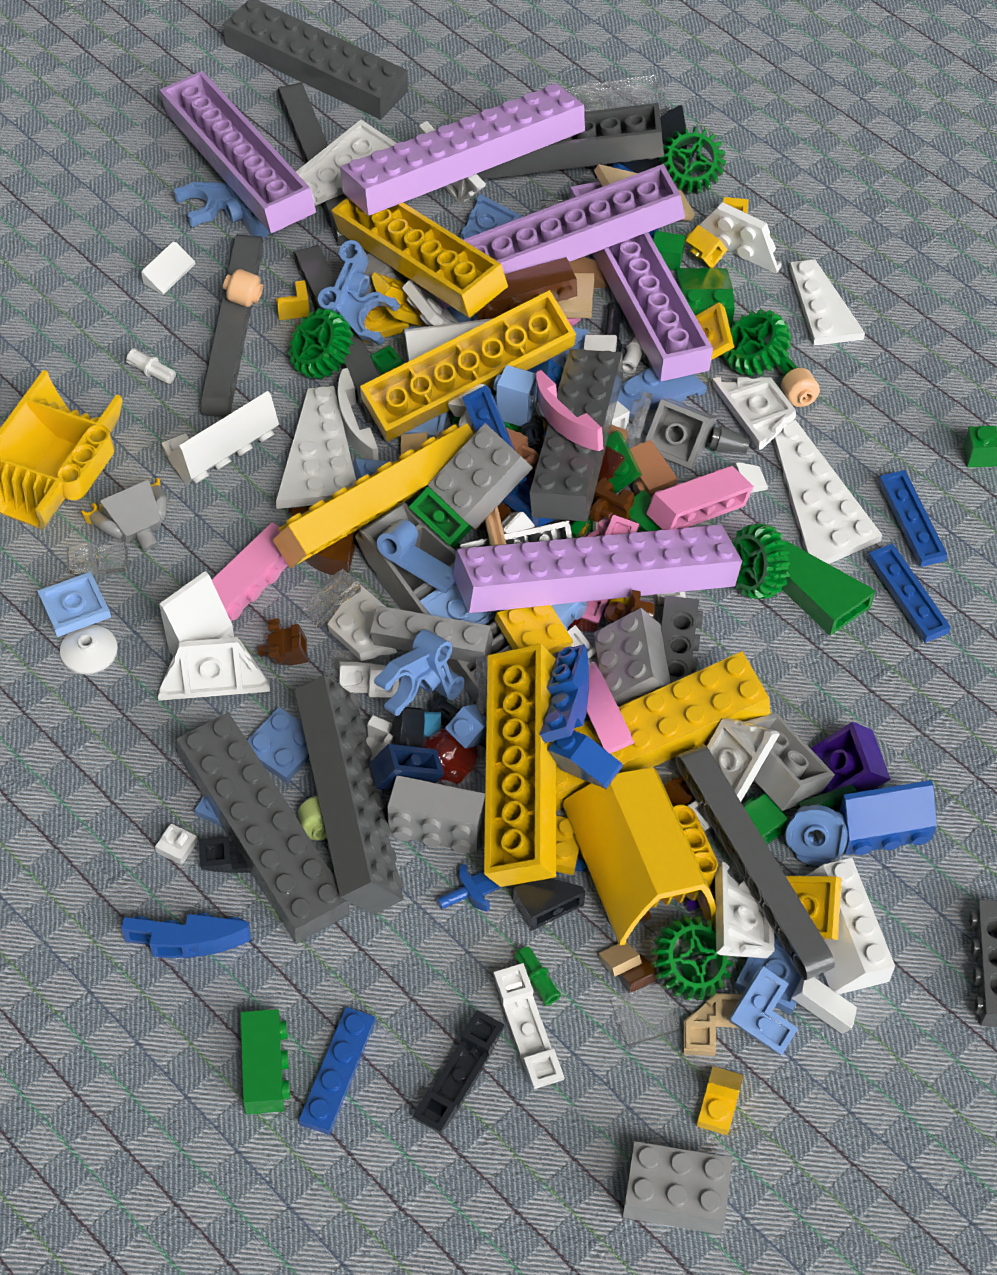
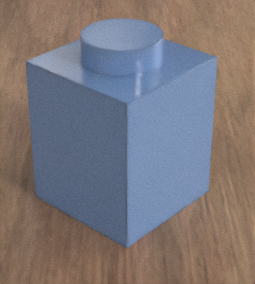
(468, 726)

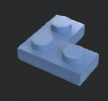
(756, 1015)

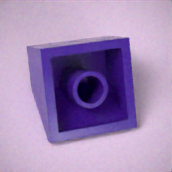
(853, 758)

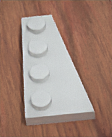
(822, 306)

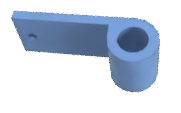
(399, 546)

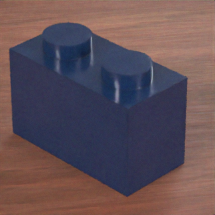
(405, 762)

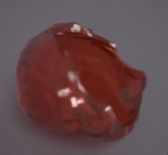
(454, 758)

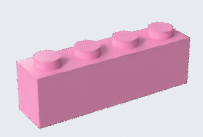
(699, 499)
(250, 572)

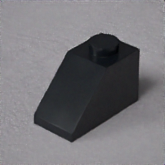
(546, 900)

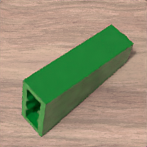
(825, 591)

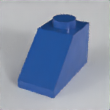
(585, 759)

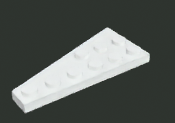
(323, 170)

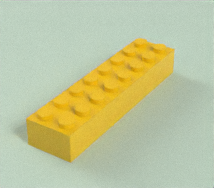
(425, 254)
(429, 382)
(368, 497)
(679, 717)
(519, 769)

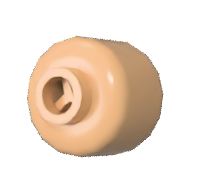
(243, 288)
(800, 387)

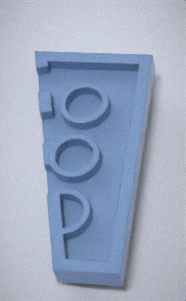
(487, 216)
(649, 382)

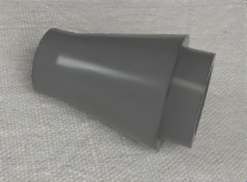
(726, 440)

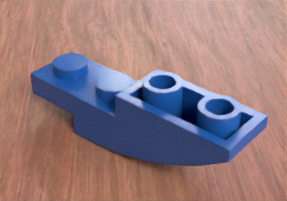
(569, 694)
(198, 937)

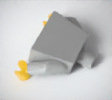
(131, 513)

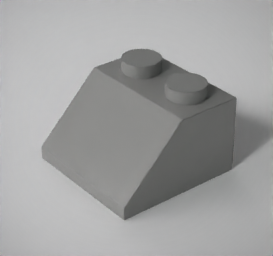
(680, 431)

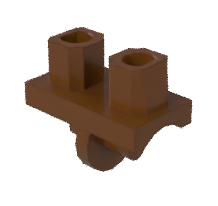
(607, 503)
(617, 610)

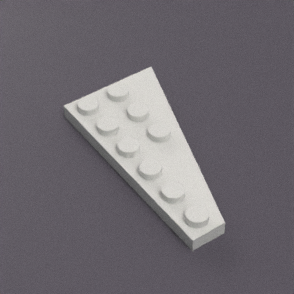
(319, 453)
(822, 505)

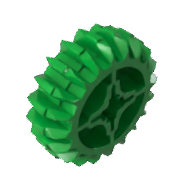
(701, 164)
(758, 342)
(320, 344)
(763, 561)
(694, 970)

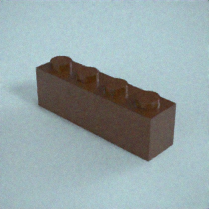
(530, 283)

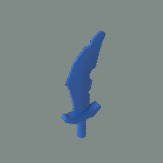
(478, 886)

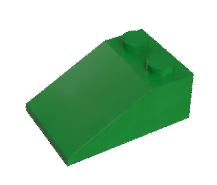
(706, 288)

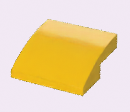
(393, 288)

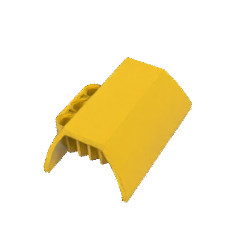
(50, 453)
(641, 848)

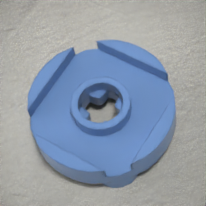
(823, 819)

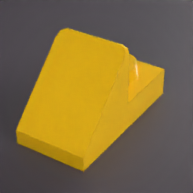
(720, 1100)

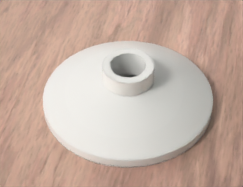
(88, 658)

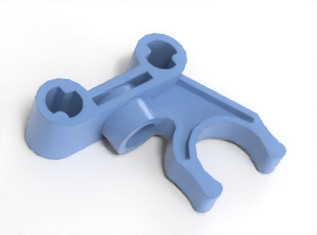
(219, 197)
(349, 290)
(421, 668)

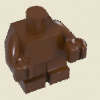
(285, 645)

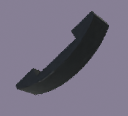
(460, 1073)

